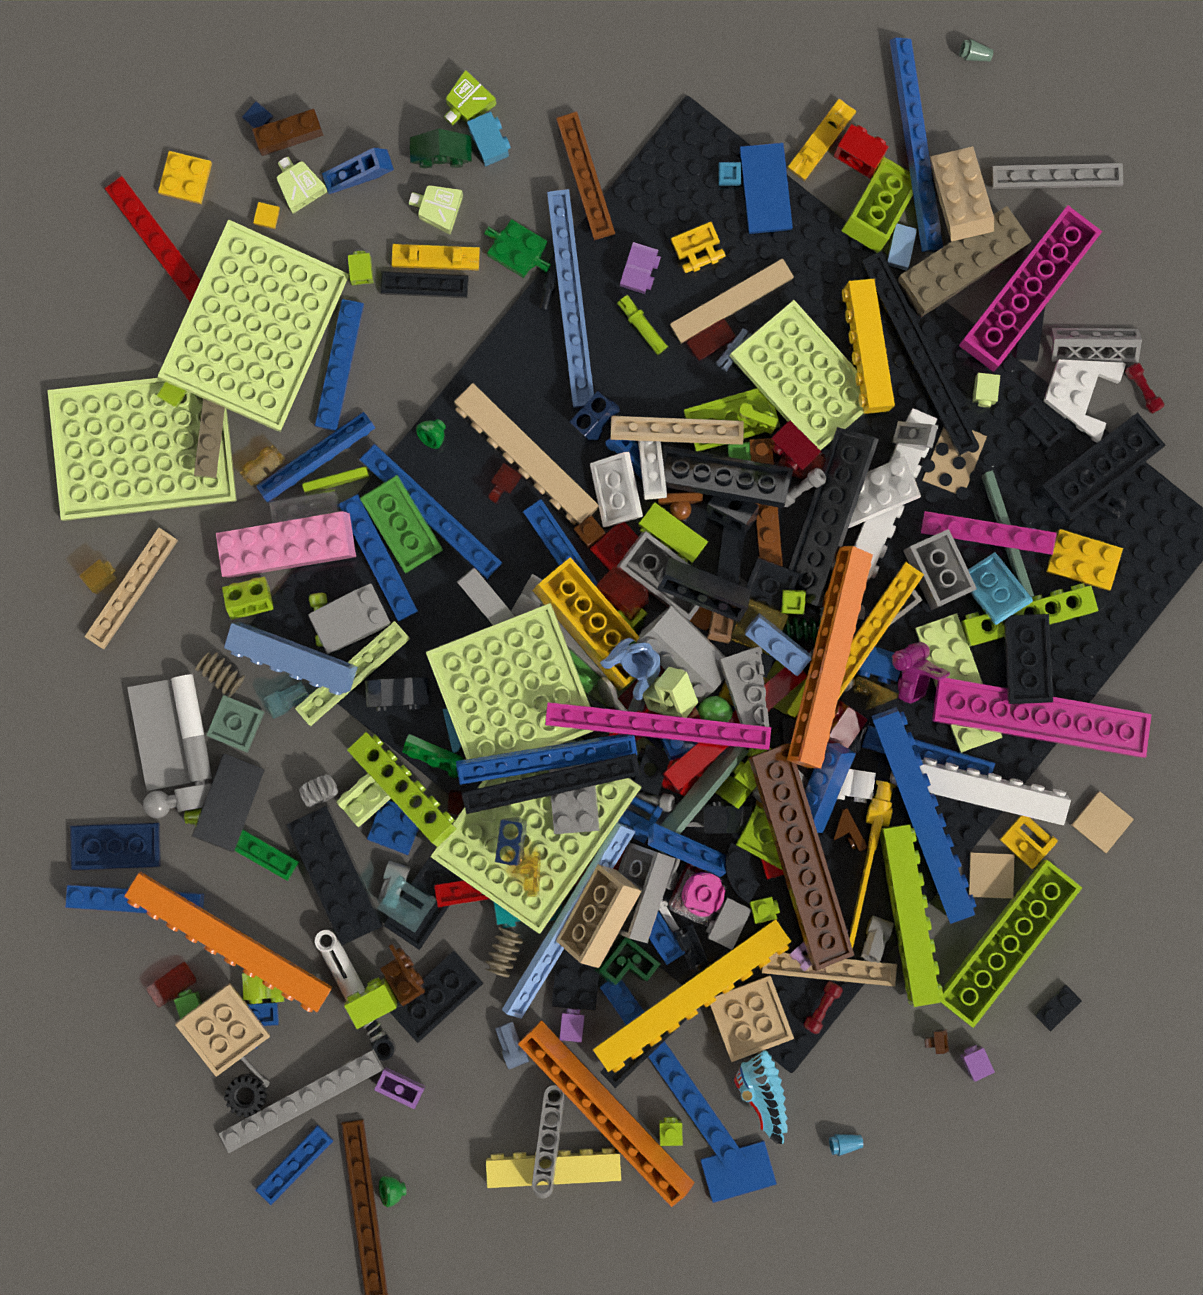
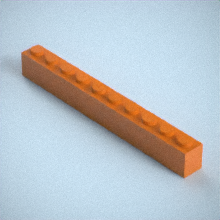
(830, 657)
(228, 942)
(606, 1113)

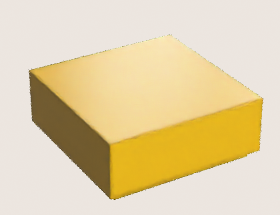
(266, 215)

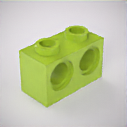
(248, 601)

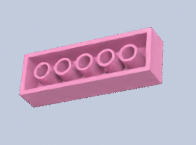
(286, 544)

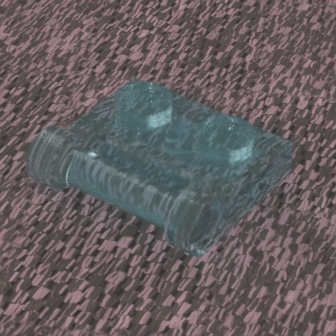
(401, 909)

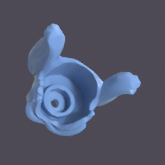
(638, 661)

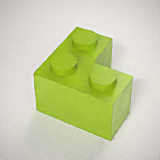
(372, 1003)

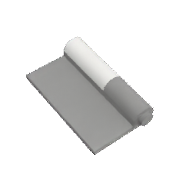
(170, 733)

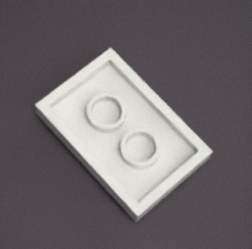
(616, 489)

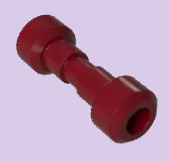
(1135, 373)
(832, 992)

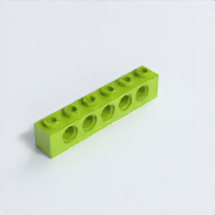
(1085, 605)
(363, 751)

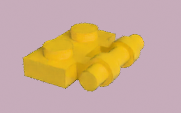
(695, 241)

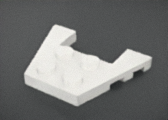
(1073, 387)

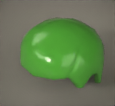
(715, 709)

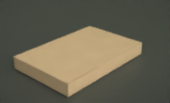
(944, 464)

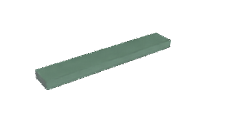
(1002, 518)
(704, 789)

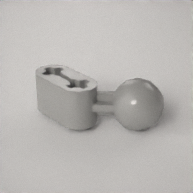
(158, 803)

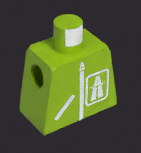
(468, 100)

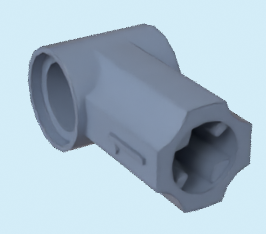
(509, 1040)

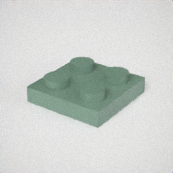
(235, 723)

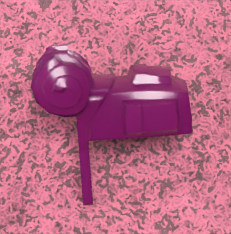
(915, 671)

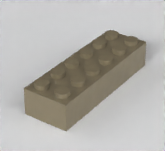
(962, 263)

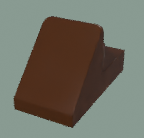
(847, 825)

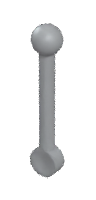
(266, 1082)

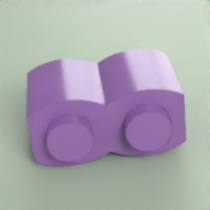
(639, 268)

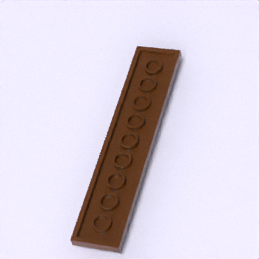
(801, 857)

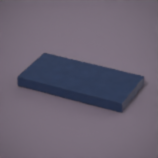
(115, 846)

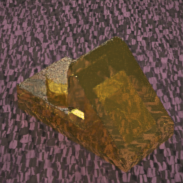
(879, 694)
(531, 866)

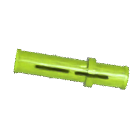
(640, 322)

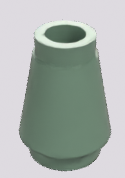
(975, 51)

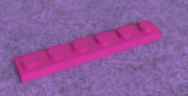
(990, 532)

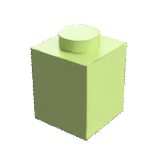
(986, 389)

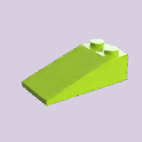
(880, 206)

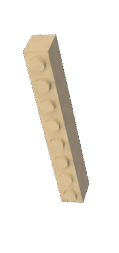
(526, 454)

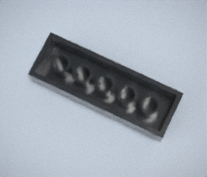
(334, 875)

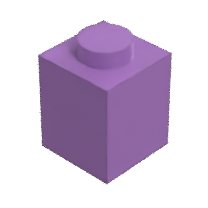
(572, 1025)
(977, 1062)

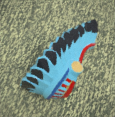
(762, 1089)

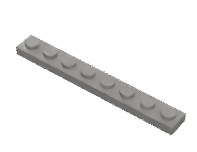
(301, 1101)

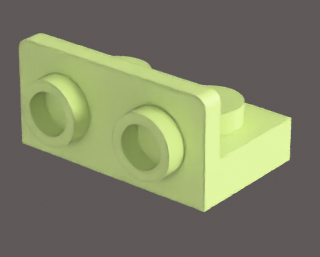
(363, 800)

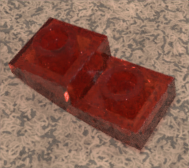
(170, 984)

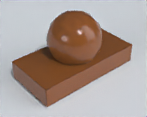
(680, 503)

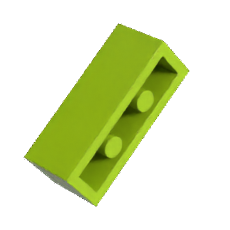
(672, 533)

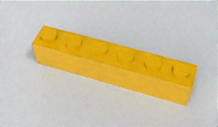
(868, 346)

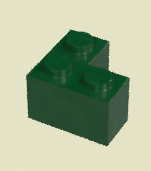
(440, 148)
(626, 956)

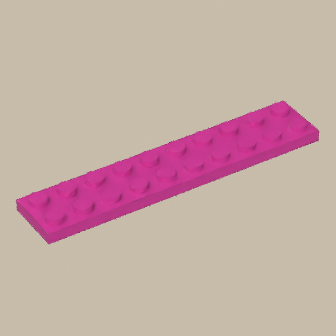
(1057, 722)

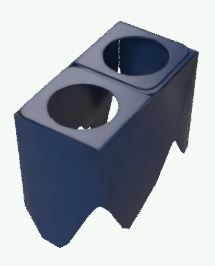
(595, 429)
(502, 841)

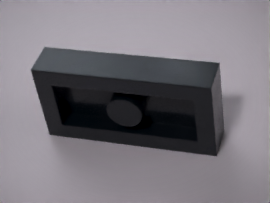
(1058, 1007)

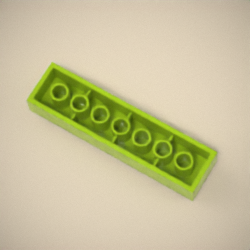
(909, 915)
(1008, 942)

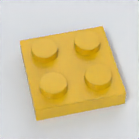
(185, 177)

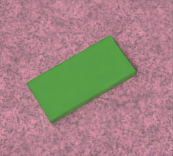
(401, 524)

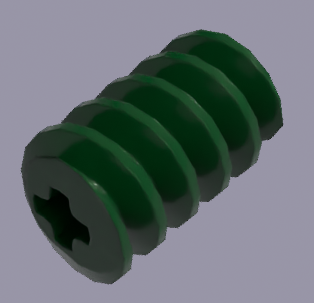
(802, 630)

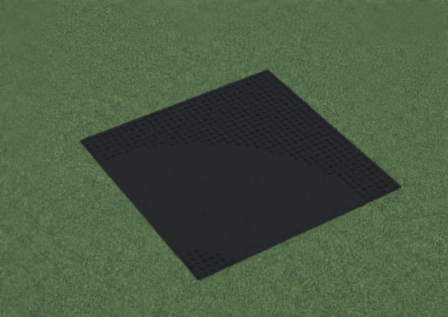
(526, 375)

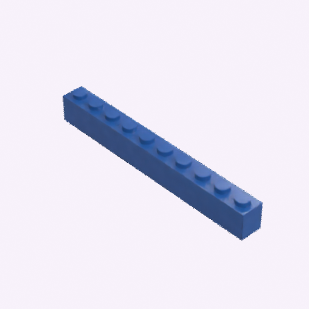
(923, 815)

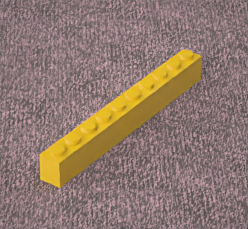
(692, 995)

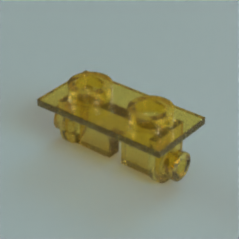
(254, 469)

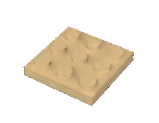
(751, 1018)
(222, 1029)

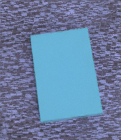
(997, 589)

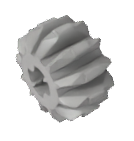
(318, 790)

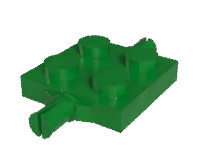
(517, 248)

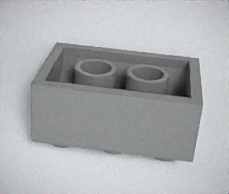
(942, 567)

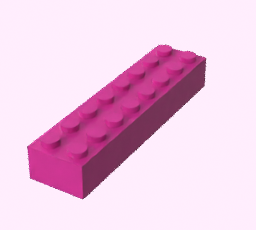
(1030, 288)

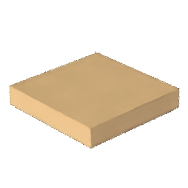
(1102, 822)
(991, 875)

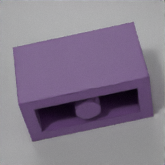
(400, 1088)

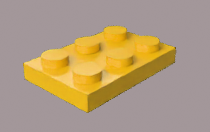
(1084, 560)

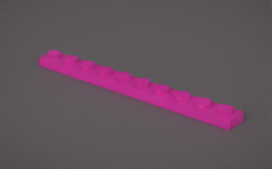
(658, 726)

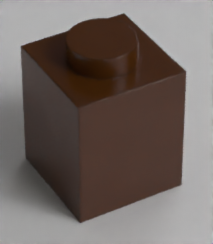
(589, 531)

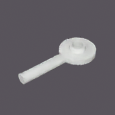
(609, 694)

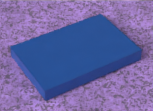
(747, 1176)

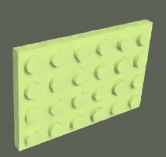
(802, 374)

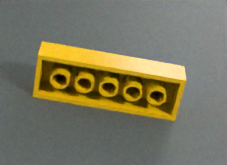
(587, 616)

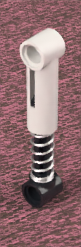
(350, 983)

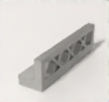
(1096, 337)

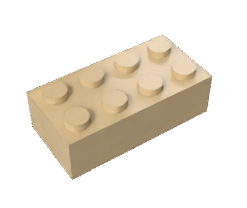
(962, 194)
(598, 916)

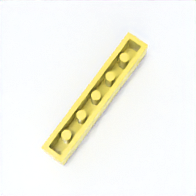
(570, 1168)

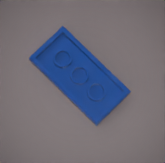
(766, 188)

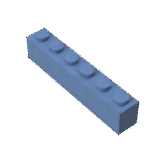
(290, 657)

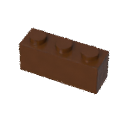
(287, 132)

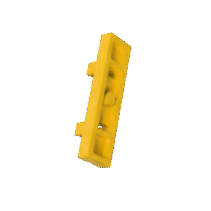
(821, 140)
(435, 257)

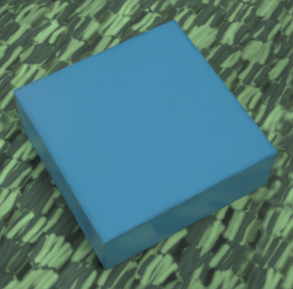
(729, 173)

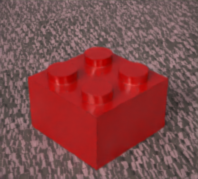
(861, 150)

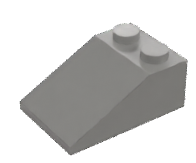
(349, 619)

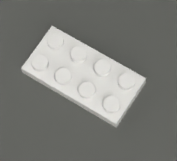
(885, 490)

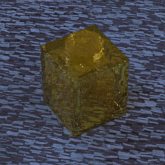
(98, 576)

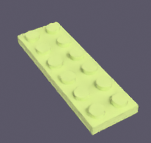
(951, 652)

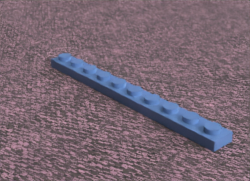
(570, 297)

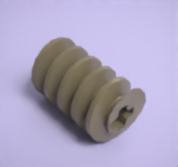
(219, 673)
(504, 952)

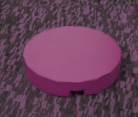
(703, 894)

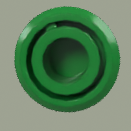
(431, 433)
(391, 1190)

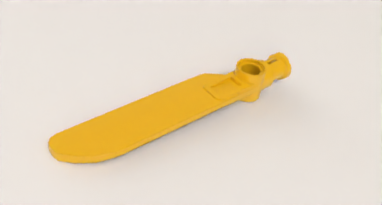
(878, 815)

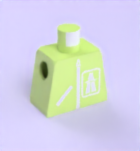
(299, 184)
(438, 206)

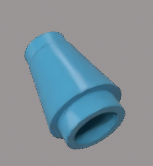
(843, 1143)

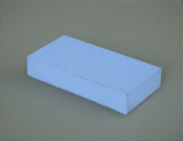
(901, 247)

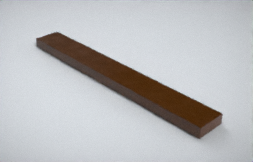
(364, 1207)

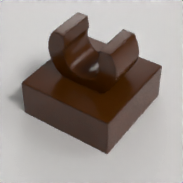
(939, 1041)

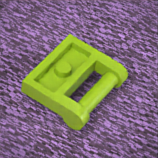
(763, 421)

